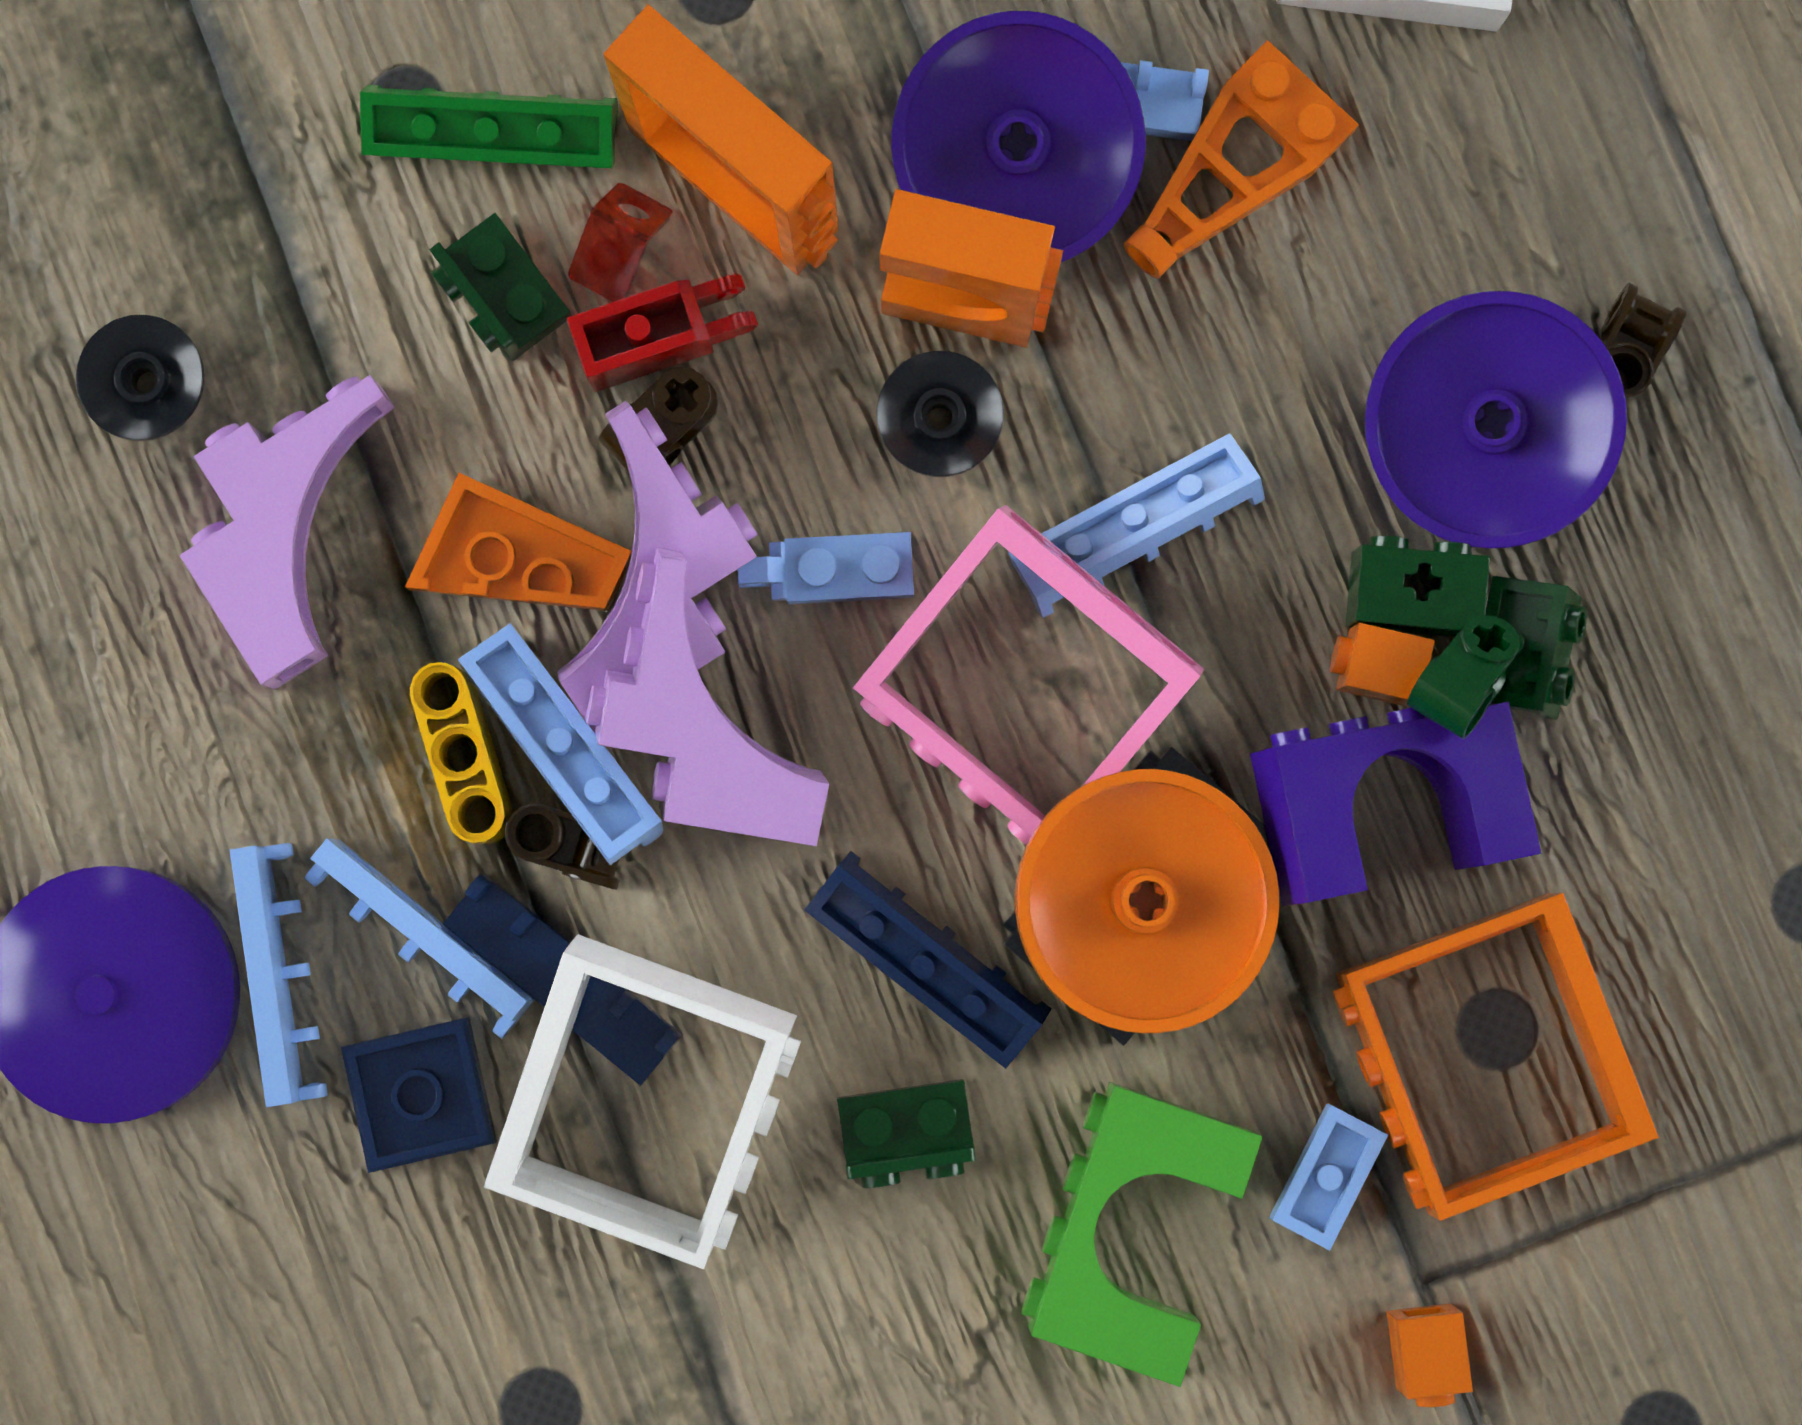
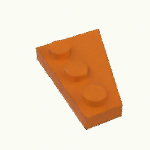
(515, 552)

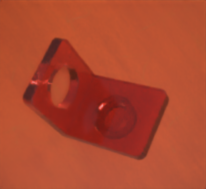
(616, 242)

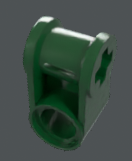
(1466, 675)

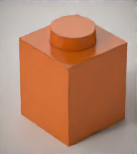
(1380, 662)
(1429, 1354)

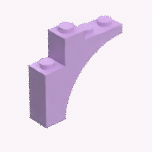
(271, 489)
(665, 518)
(713, 768)

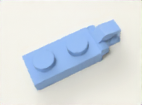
(834, 568)

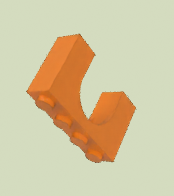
(967, 268)

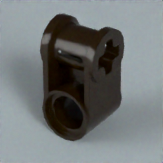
(1639, 337)
(677, 425)
(569, 850)

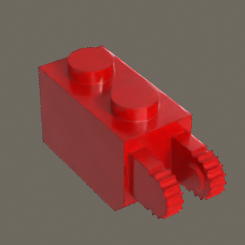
(655, 330)

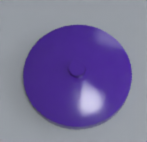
(1023, 124)
(1496, 419)
(113, 994)

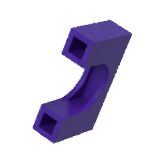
(1311, 786)

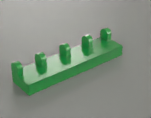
(488, 127)

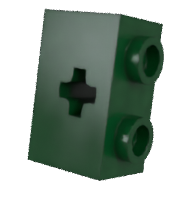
(1382, 601)

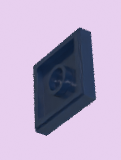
(418, 1094)

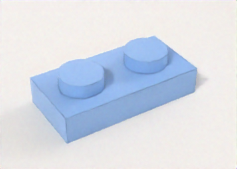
(1328, 1176)

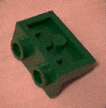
(501, 285)
(1548, 624)
(906, 1132)

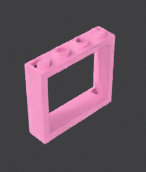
(1083, 592)

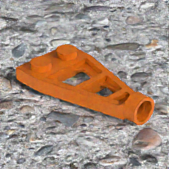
(1288, 110)

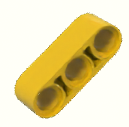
(439, 731)

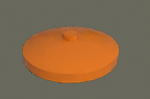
(1147, 901)

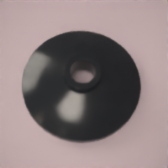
(116, 360)
(944, 382)

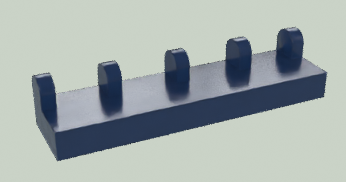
(530, 954)
(927, 961)

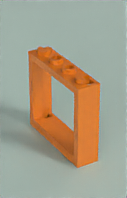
(724, 141)
(1592, 1023)

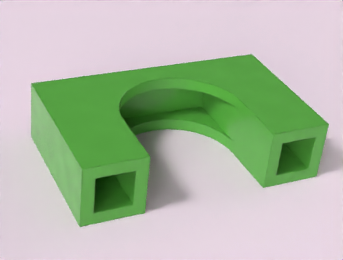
(1076, 1300)

